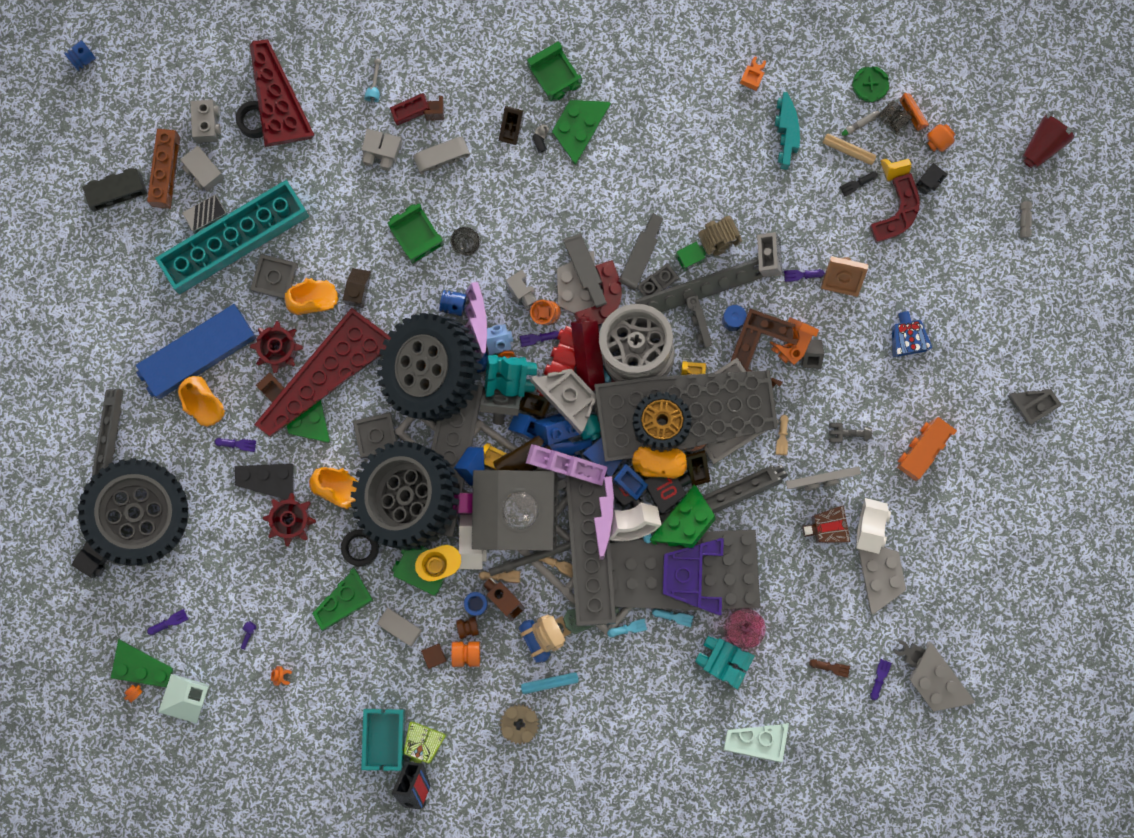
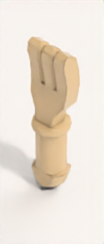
(782, 443)
(563, 567)
(510, 577)

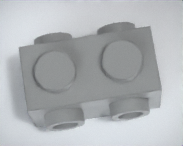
(205, 121)

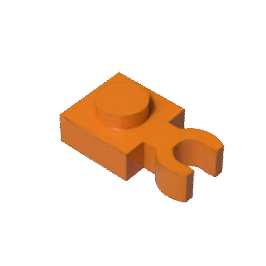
(753, 74)

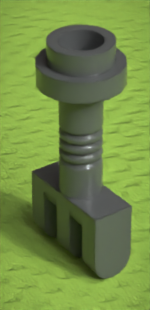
(866, 433)

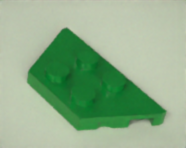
(578, 125)
(311, 424)
(686, 522)

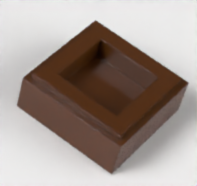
(433, 656)

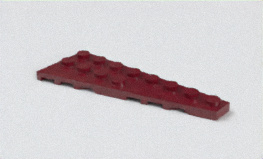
(340, 356)

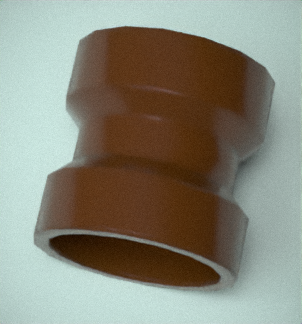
(467, 627)

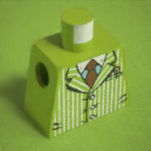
(422, 743)

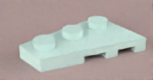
(758, 742)

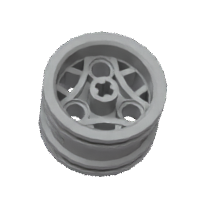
(642, 325)

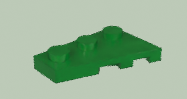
(343, 601)
(138, 667)

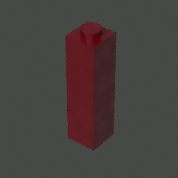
(588, 351)

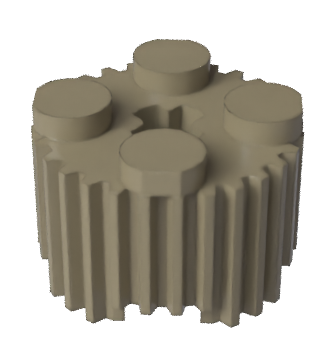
(719, 236)
(526, 733)

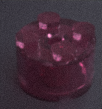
(755, 624)

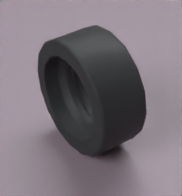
(243, 109)
(358, 562)

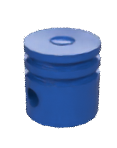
(80, 55)
(452, 303)
(734, 318)
(475, 604)

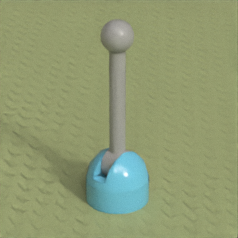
(373, 91)

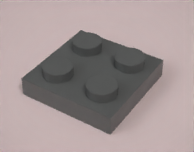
(273, 276)
(374, 433)

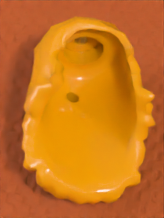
(311, 297)
(200, 401)
(659, 464)
(333, 486)

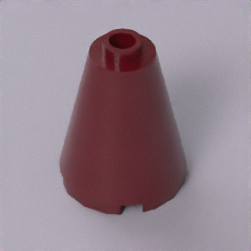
(1046, 141)

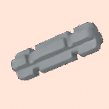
(1026, 219)

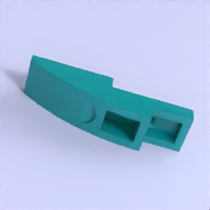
(788, 124)

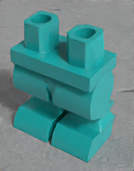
(512, 378)
(718, 662)

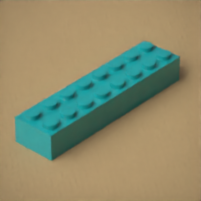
(232, 237)

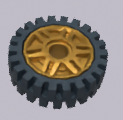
(661, 436)

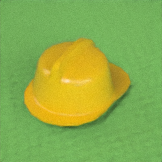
(438, 563)

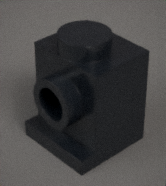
(931, 179)

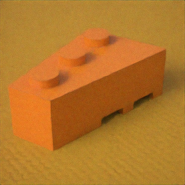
(925, 448)

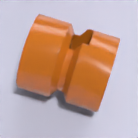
(545, 312)
(465, 654)

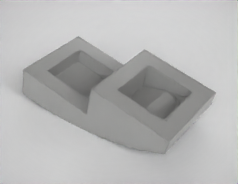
(399, 627)

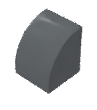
(814, 355)

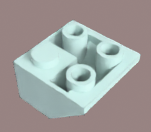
(183, 698)

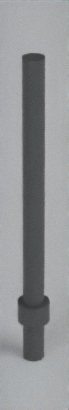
(508, 565)

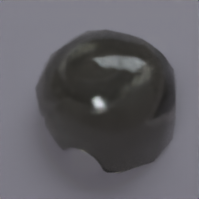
(462, 235)

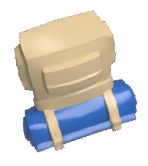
(543, 636)

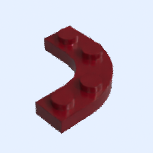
(907, 211)
(611, 290)

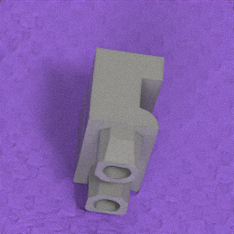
(381, 147)
(519, 291)

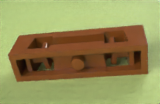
(163, 168)

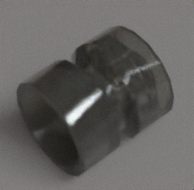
(894, 117)

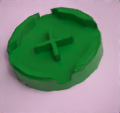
(870, 84)

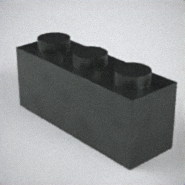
(114, 189)

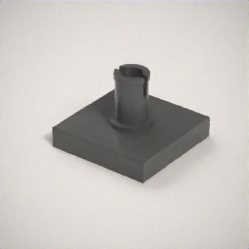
(499, 406)

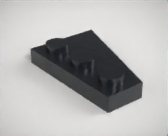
(271, 479)

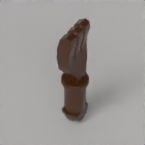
(837, 669)

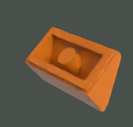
(912, 108)

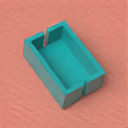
(383, 739)

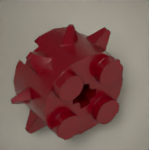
(268, 354)
(281, 512)

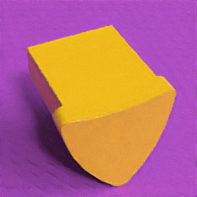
(895, 169)
(689, 368)
(491, 454)

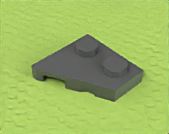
(1034, 404)

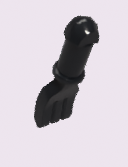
(852, 186)

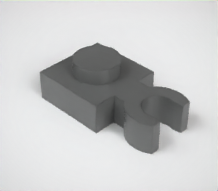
(911, 654)

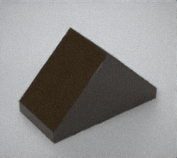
(511, 125)
(534, 405)
(698, 468)

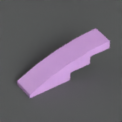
(477, 317)
(566, 464)
(604, 523)

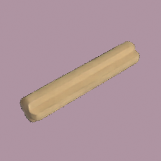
(849, 149)

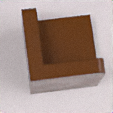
(436, 110)
(270, 387)

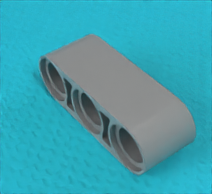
(441, 154)

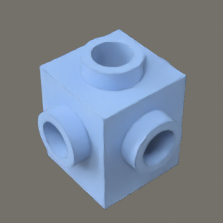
(498, 339)

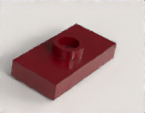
(409, 109)

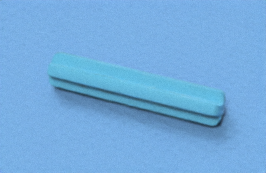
(549, 683)

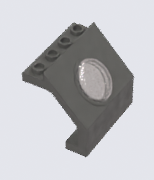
(514, 510)

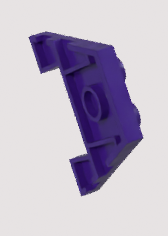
(684, 575)

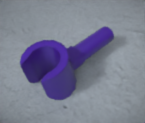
(249, 628)

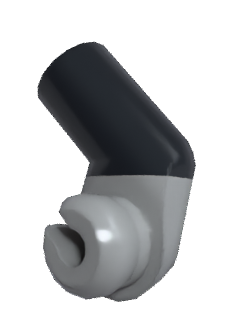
(539, 136)

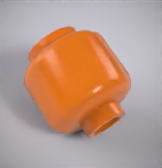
(941, 138)

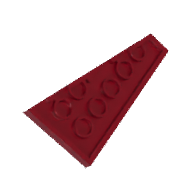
(278, 107)

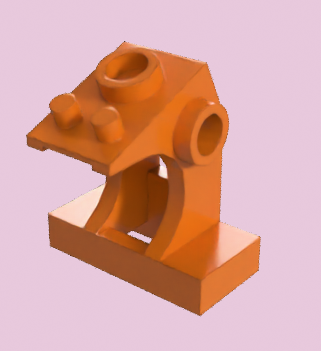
(803, 334)

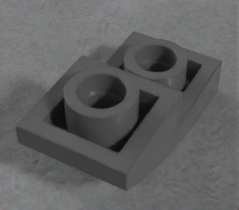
(658, 281)

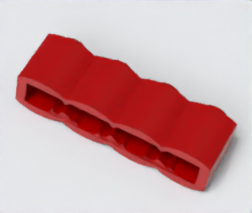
(563, 355)

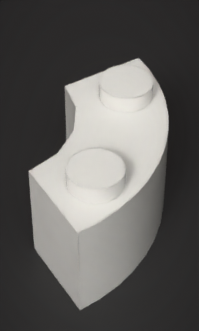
(634, 522)
(872, 526)
(470, 557)

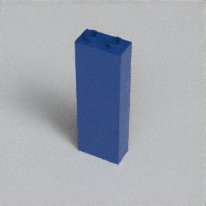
(195, 352)

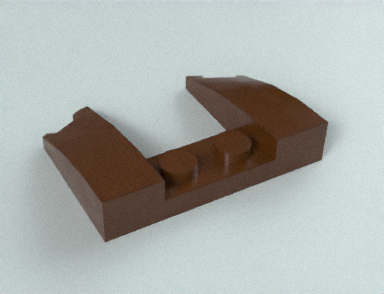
(756, 325)

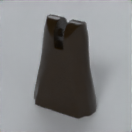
(517, 458)

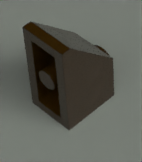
(356, 287)

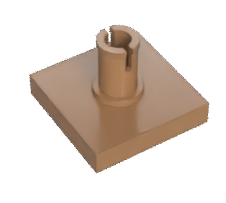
(844, 276)

